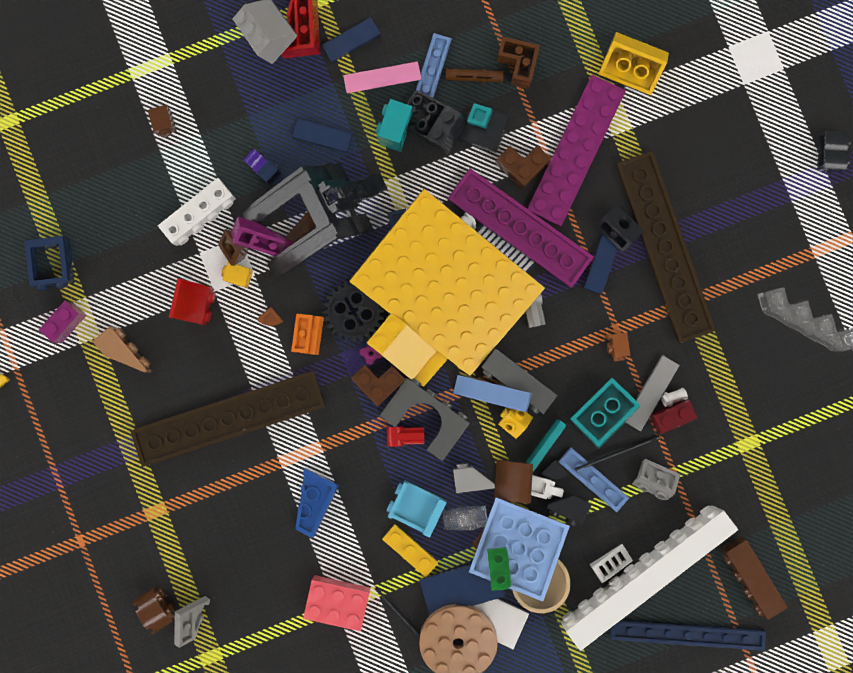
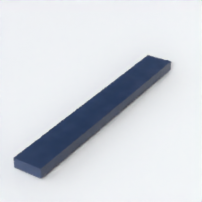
(689, 635)

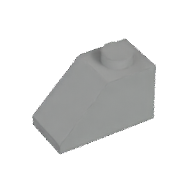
(470, 479)

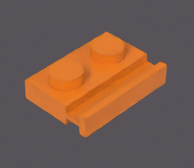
(307, 334)

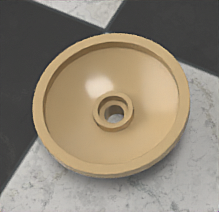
(555, 595)

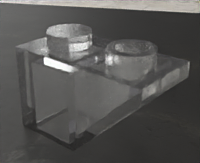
(465, 518)

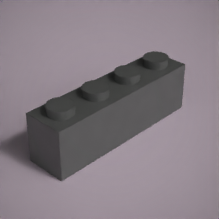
(514, 377)

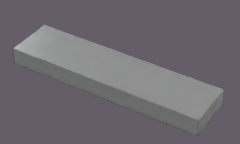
(653, 391)

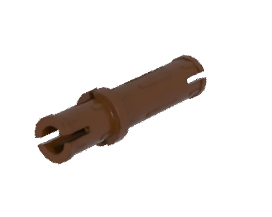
(474, 75)

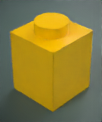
(237, 275)

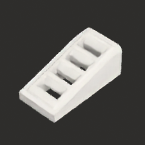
(607, 557)

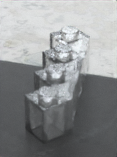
(799, 317)

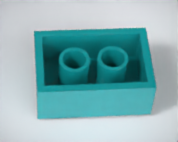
(605, 413)

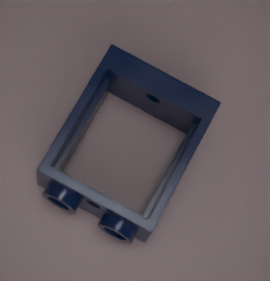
(65, 258)

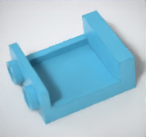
(416, 507)

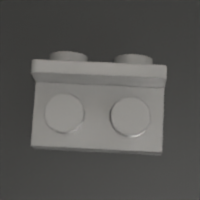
(656, 480)

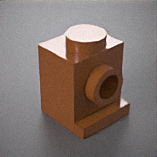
(618, 346)

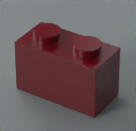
(673, 416)

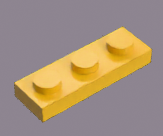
(410, 550)

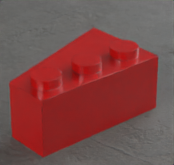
(304, 20)

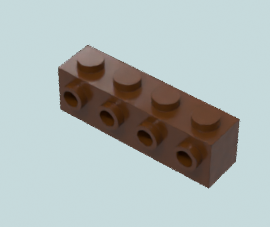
(754, 578)

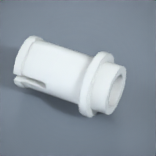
(669, 399)

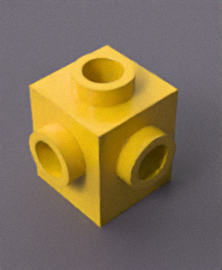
(514, 421)

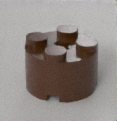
(154, 610)

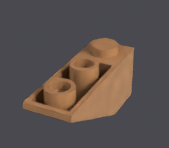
(115, 346)

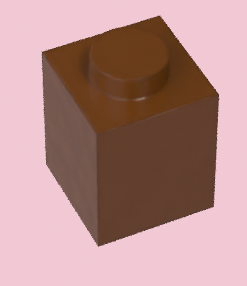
(162, 121)

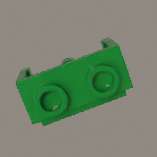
(499, 568)

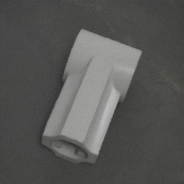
(535, 313)

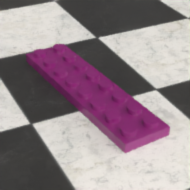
(576, 150)
(520, 228)

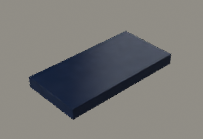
(457, 588)

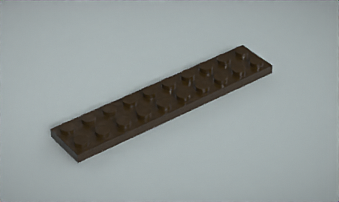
(665, 247)
(227, 418)

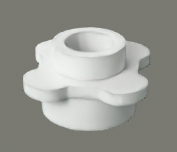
(469, 220)

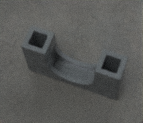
(451, 423)

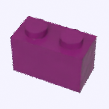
(62, 322)

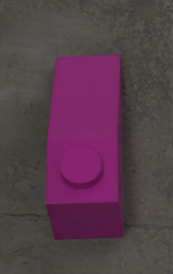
(257, 237)

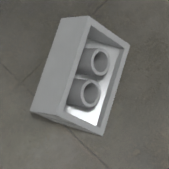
(265, 29)

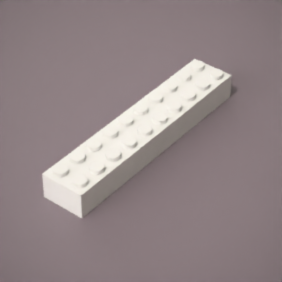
(647, 576)

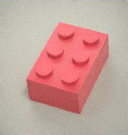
(336, 603)

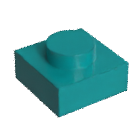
(480, 116)

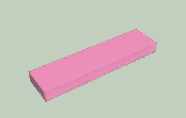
(382, 77)

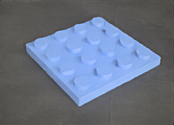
(531, 544)

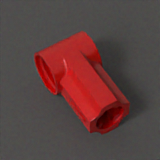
(399, 435)

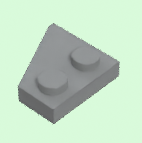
(188, 621)

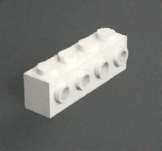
(197, 212)

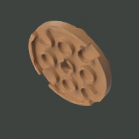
(458, 622)

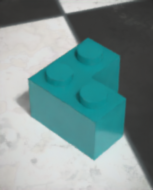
(394, 126)

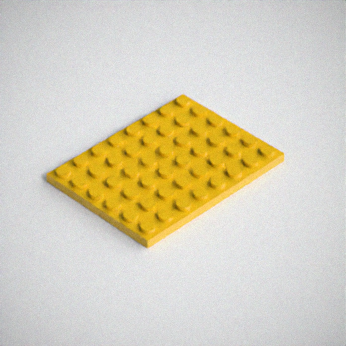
(446, 282)

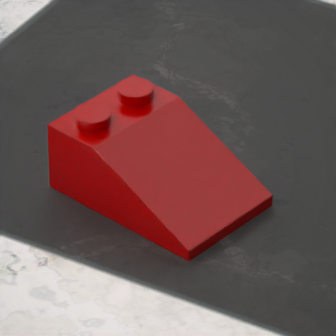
(192, 302)

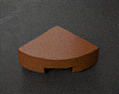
(270, 318)

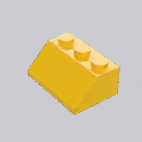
(633, 63)

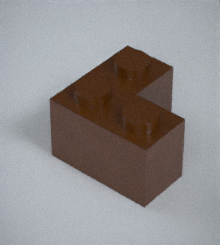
(521, 56)
(522, 169)
(378, 388)

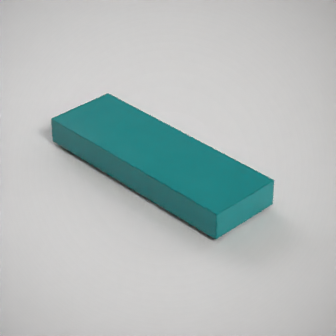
(546, 443)

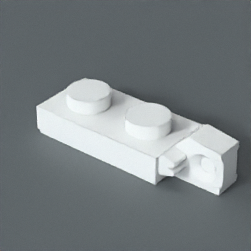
(545, 488)

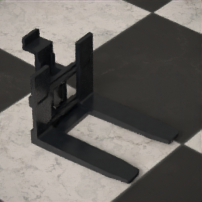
(313, 185)

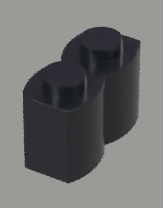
(833, 151)

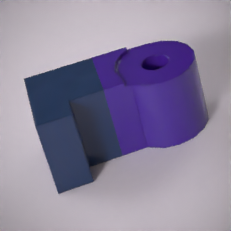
(262, 167)

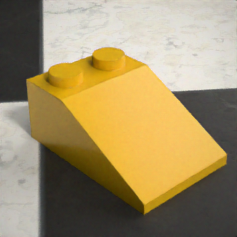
(401, 346)

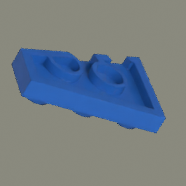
(315, 500)

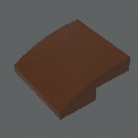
(513, 481)

